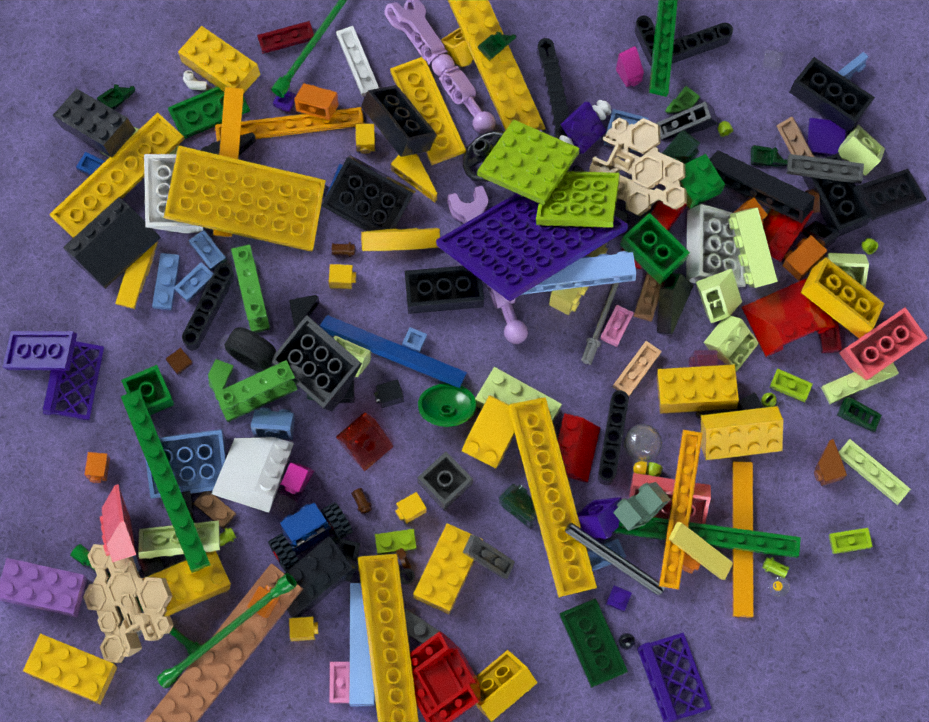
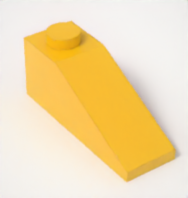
(414, 173)

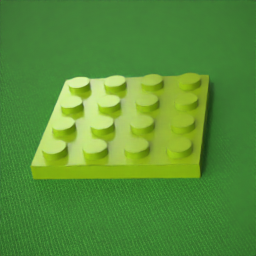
(528, 162)
(581, 200)

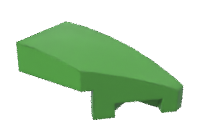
(684, 101)
(219, 375)

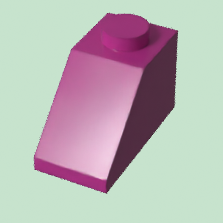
(630, 67)
(296, 477)

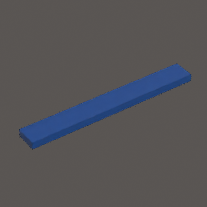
(394, 351)

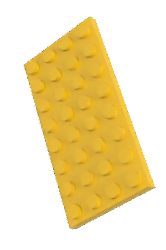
(244, 198)

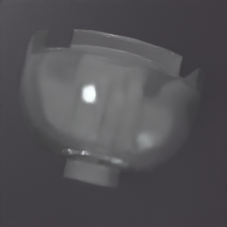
(643, 443)

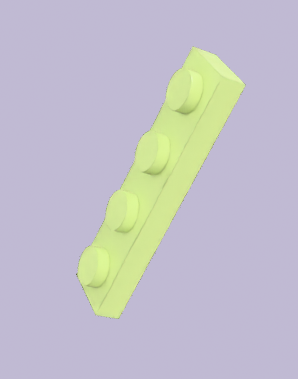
(855, 383)
(873, 472)

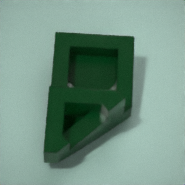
(495, 44)
(116, 96)
(766, 156)

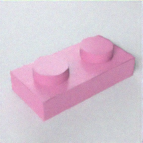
(616, 325)
(339, 682)

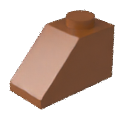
(830, 466)

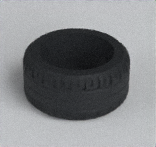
(250, 349)

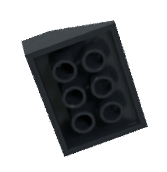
(367, 196)
(111, 243)
(318, 363)

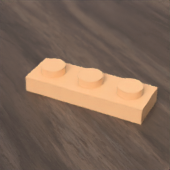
(637, 368)

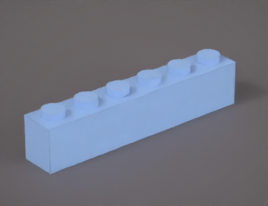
(591, 272)
(361, 679)

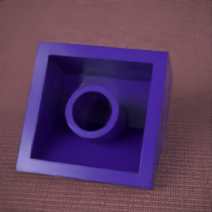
(598, 517)

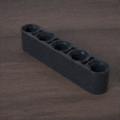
(208, 297)
(613, 428)

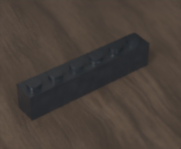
(763, 187)

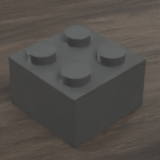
(445, 480)

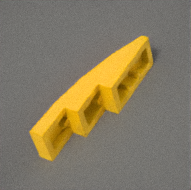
(399, 239)
(134, 279)

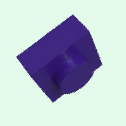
(285, 103)
(618, 598)

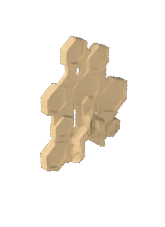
(646, 171)
(122, 592)

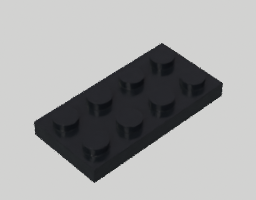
(890, 194)

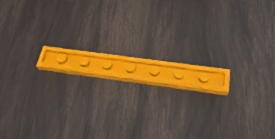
(298, 124)
(230, 130)
(680, 506)
(742, 519)

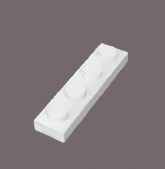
(357, 60)

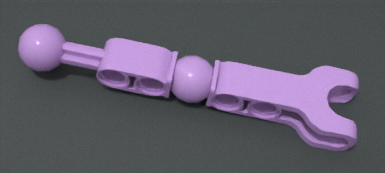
(430, 47)
(515, 330)

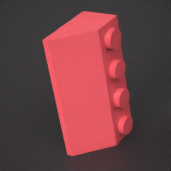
(883, 345)
(700, 500)
(117, 527)

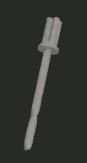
(593, 343)

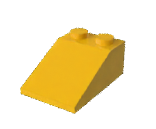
(490, 433)

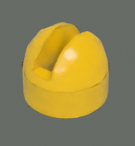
(640, 467)

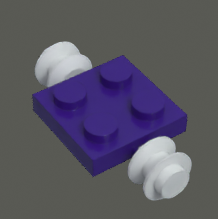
(584, 125)

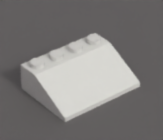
(158, 175)
(711, 245)
(253, 471)

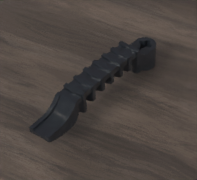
(555, 91)

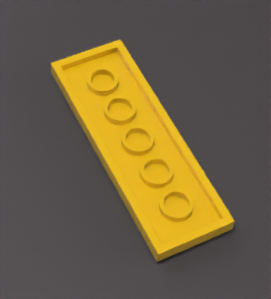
(421, 89)

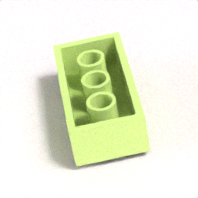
(752, 247)
(512, 391)

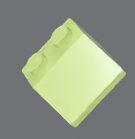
(861, 148)
(853, 264)

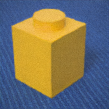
(365, 138)
(341, 276)
(410, 508)
(303, 628)

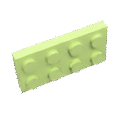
(164, 542)

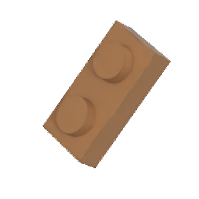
(214, 508)

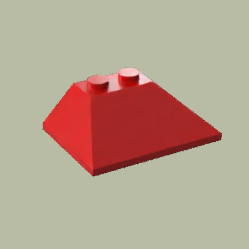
(785, 318)
(443, 680)

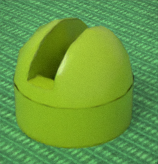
(724, 128)
(869, 246)
(772, 402)
(654, 469)

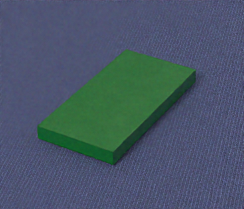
(200, 112)

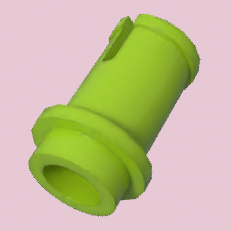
(227, 536)
(775, 567)

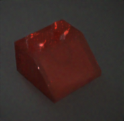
(364, 441)

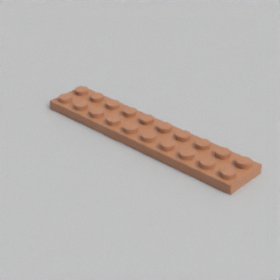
(214, 669)

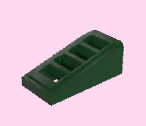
(849, 416)

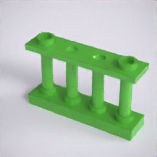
(250, 288)
(256, 391)

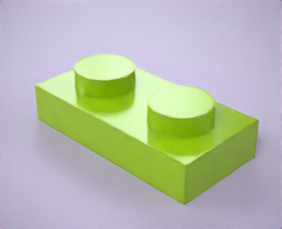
(791, 385)
(850, 540)
(392, 541)

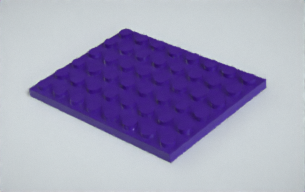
(514, 252)

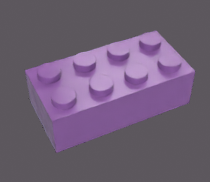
(42, 587)

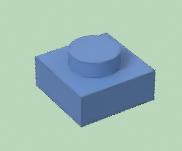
(414, 339)

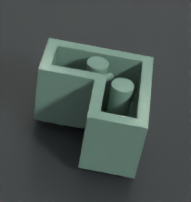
(643, 507)

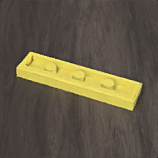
(700, 550)

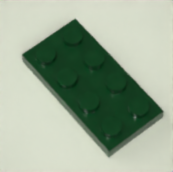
(593, 643)

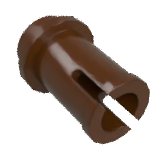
(343, 249)
(361, 501)

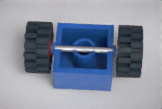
(306, 530)

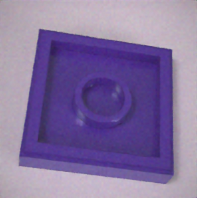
(824, 136)

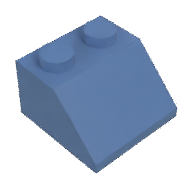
(273, 423)

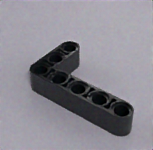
(681, 44)

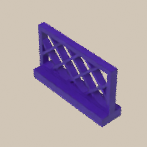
(55, 382)
(660, 687)

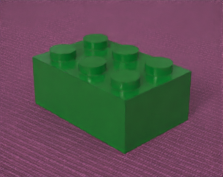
(654, 248)

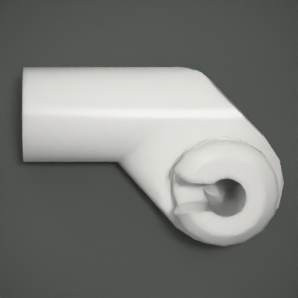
(192, 83)

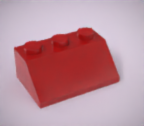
(782, 232)
(577, 446)

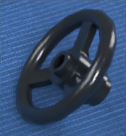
(482, 149)

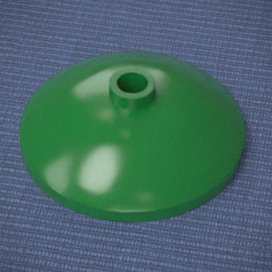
(446, 405)

